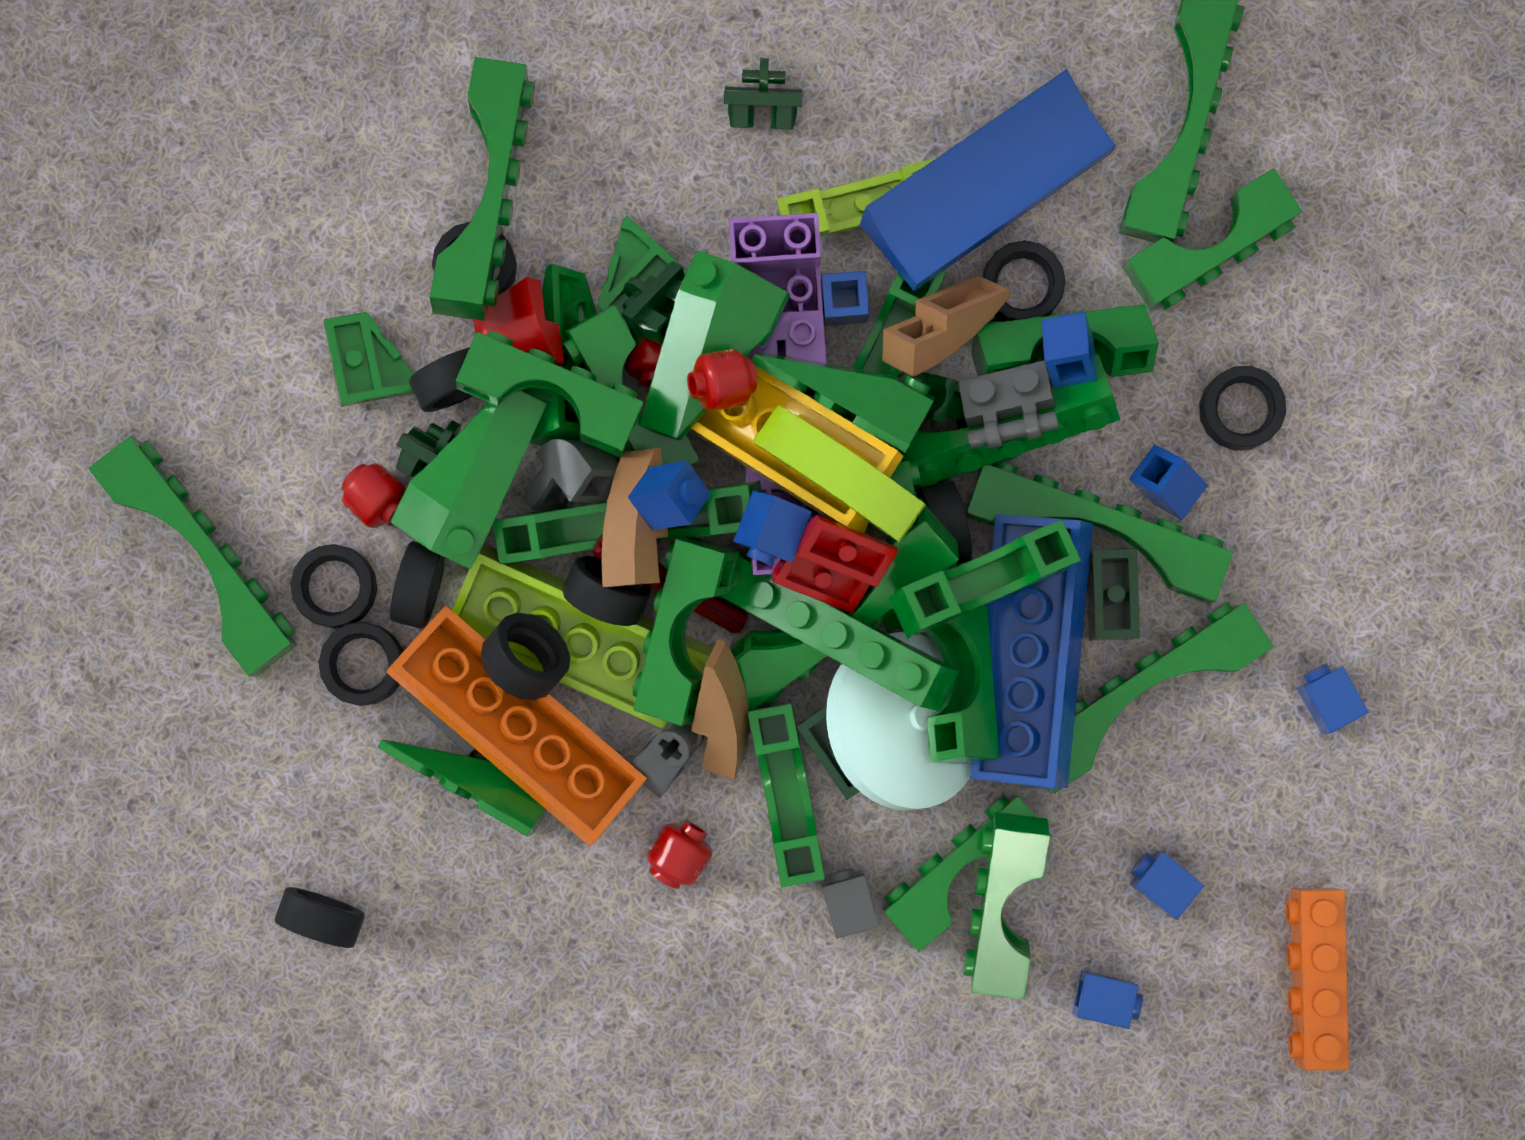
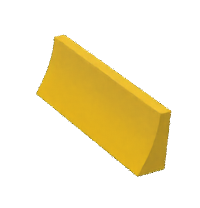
(736, 427)

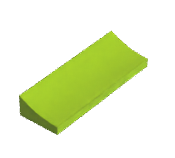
(602, 654)

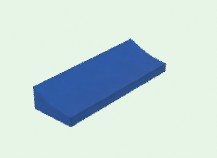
(986, 181)
(1037, 664)

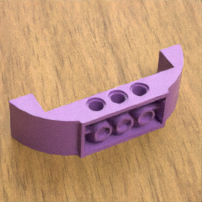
(789, 256)

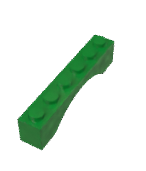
(1158, 199)
(466, 268)
(1077, 409)
(578, 527)
(1183, 562)
(248, 626)
(844, 638)
(1223, 645)
(775, 658)

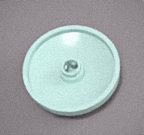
(885, 741)

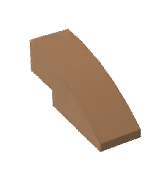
(942, 324)
(628, 541)
(722, 713)

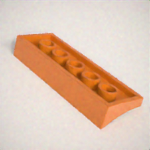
(528, 740)

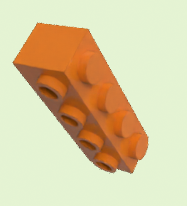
(1319, 979)

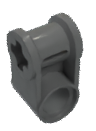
(666, 755)

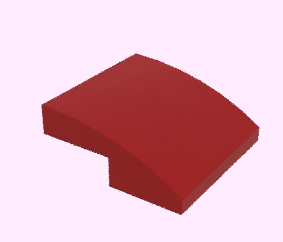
(522, 319)
(835, 564)

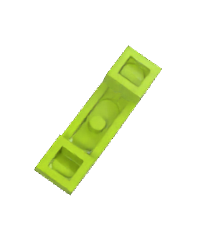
(843, 206)
(839, 472)

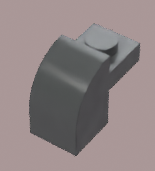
(572, 474)

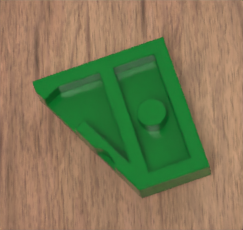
(636, 257)
(364, 360)

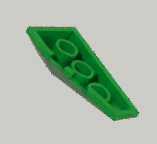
(565, 302)
(714, 311)
(880, 402)
(463, 487)
(473, 779)

